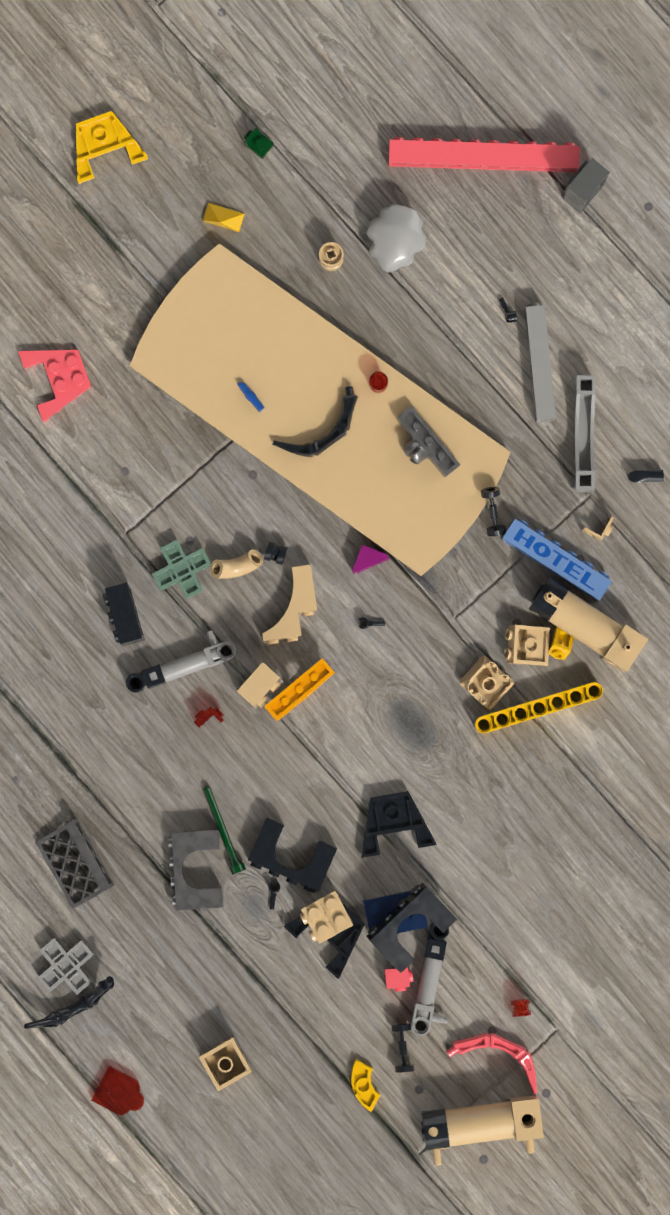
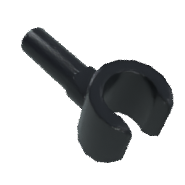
(509, 316)
(371, 623)
(273, 896)

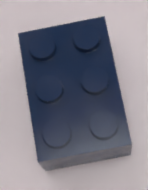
(377, 907)

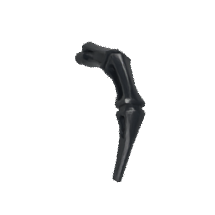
(337, 432)
(84, 1003)

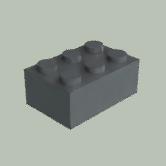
(585, 185)

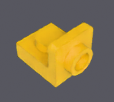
(561, 644)

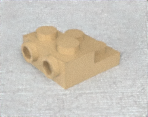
(527, 645)
(326, 917)

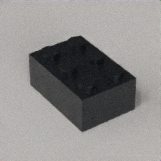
(123, 614)

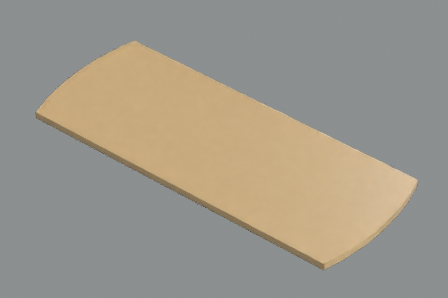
(240, 327)

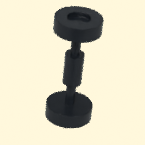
(495, 530)
(402, 1048)

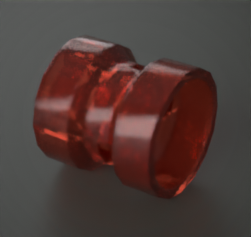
(378, 378)

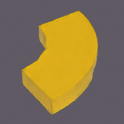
(362, 1085)

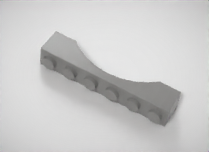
(584, 433)

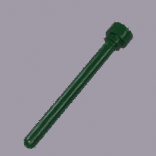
(236, 865)

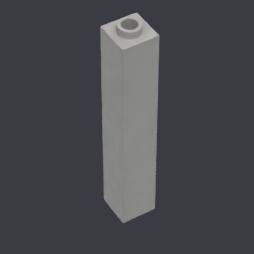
(540, 363)

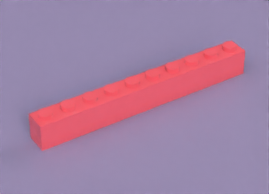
(484, 155)

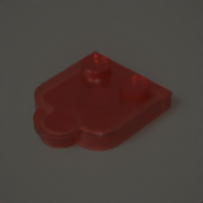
(119, 1092)

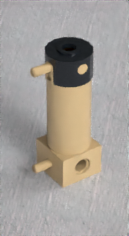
(614, 642)
(482, 1124)

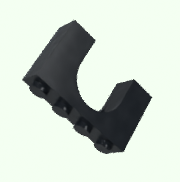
(264, 856)
(418, 902)

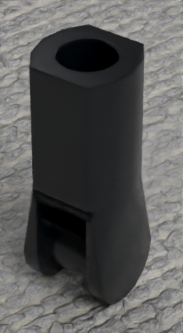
(646, 476)

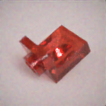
(203, 716)

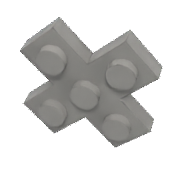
(65, 966)

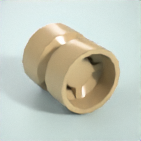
(331, 256)

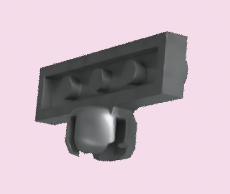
(425, 443)

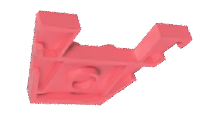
(65, 374)

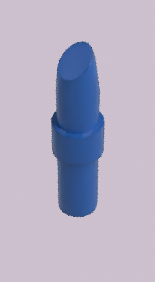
(250, 396)

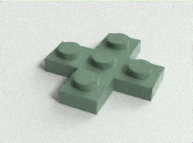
(181, 569)

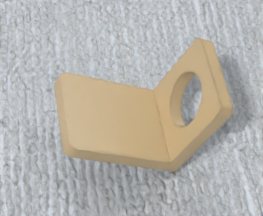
(607, 530)

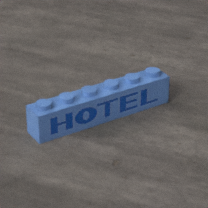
(557, 560)

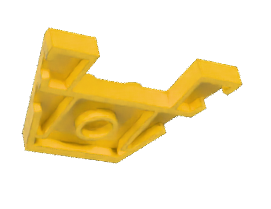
(101, 136)

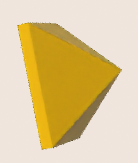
(223, 217)

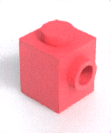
(398, 980)

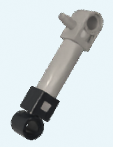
(183, 666)
(428, 983)

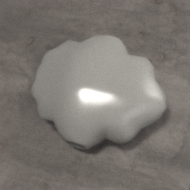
(396, 237)

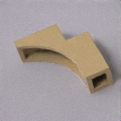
(302, 602)

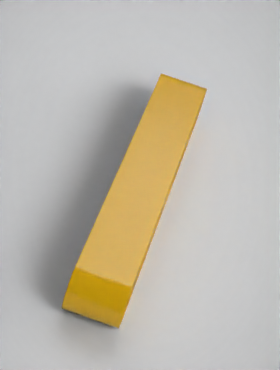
(545, 701)

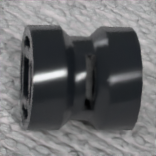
(275, 553)

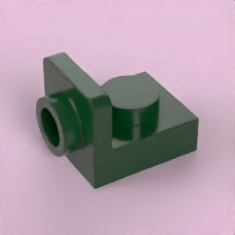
(258, 143)

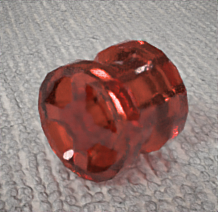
(520, 1007)

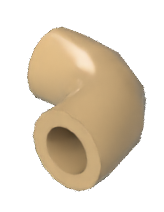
(237, 566)

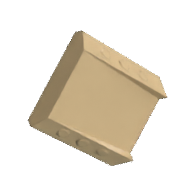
(486, 682)

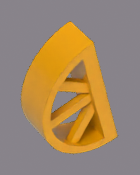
(299, 690)

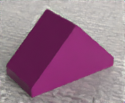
(368, 558)

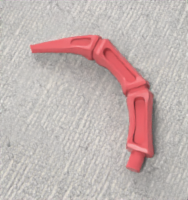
(494, 1041)

